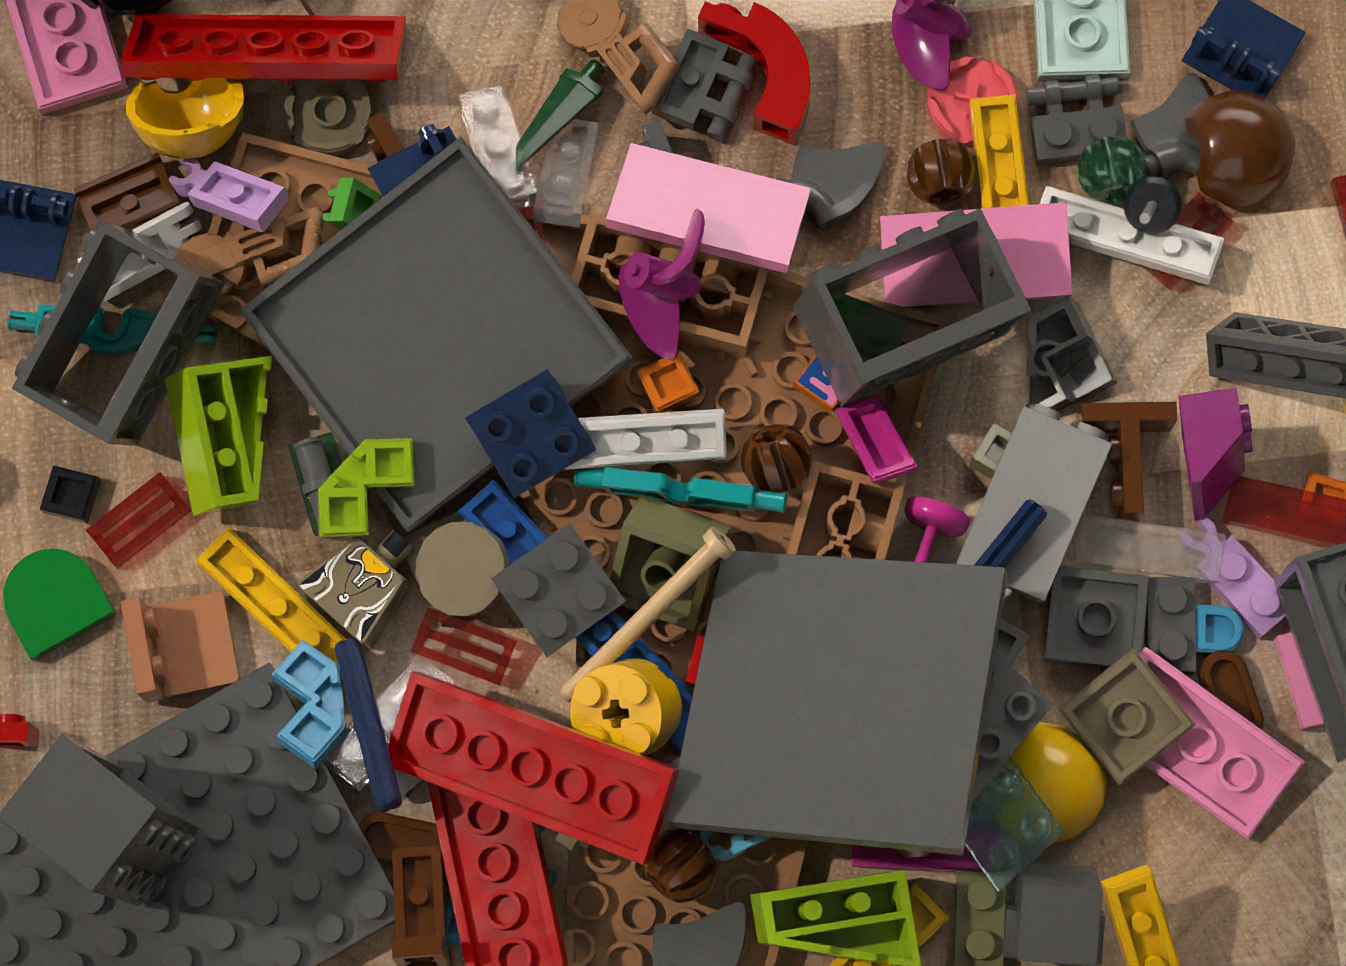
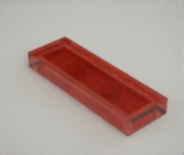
(1286, 512)

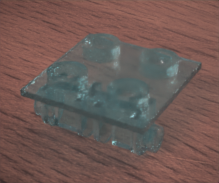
(1009, 826)

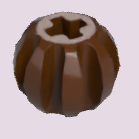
(941, 171)
(776, 458)
(680, 866)

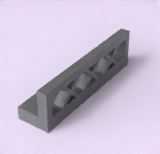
(1279, 354)

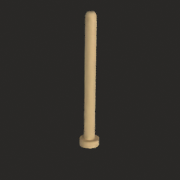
(715, 546)

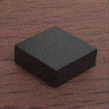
(70, 494)

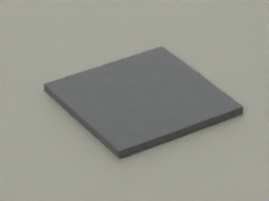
(428, 317)
(841, 701)

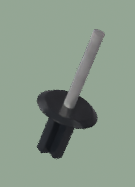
(1152, 205)

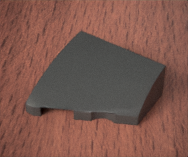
(1064, 357)

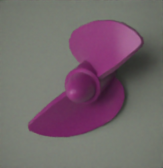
(923, 38)
(654, 288)

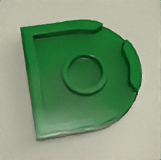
(53, 600)

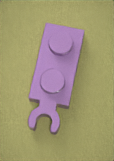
(231, 194)
(1246, 586)

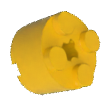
(632, 685)

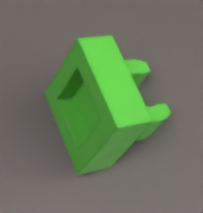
(350, 201)

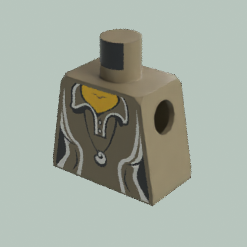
(361, 585)

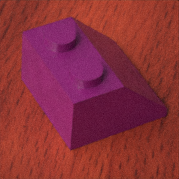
(1214, 443)

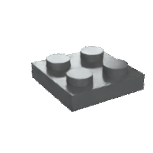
(558, 590)
(1094, 617)

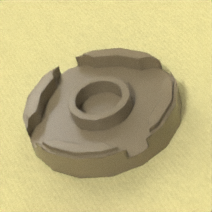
(329, 115)
(458, 568)

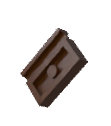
(128, 194)

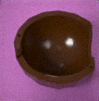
(1242, 147)

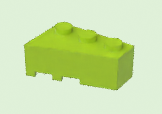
(219, 431)
(844, 918)

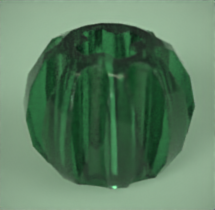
(1110, 168)

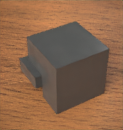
(1056, 916)

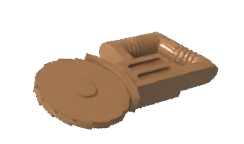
(601, 30)
(232, 255)

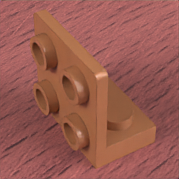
(180, 645)

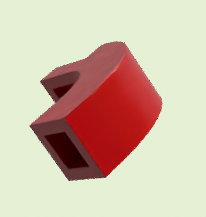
(779, 54)

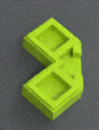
(344, 494)

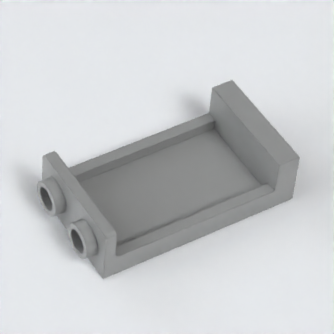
(1056, 470)

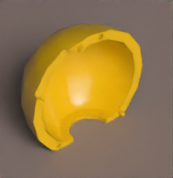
(187, 120)
(1064, 776)

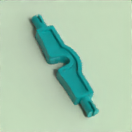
(125, 341)
(694, 493)

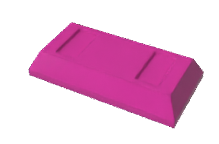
(876, 439)

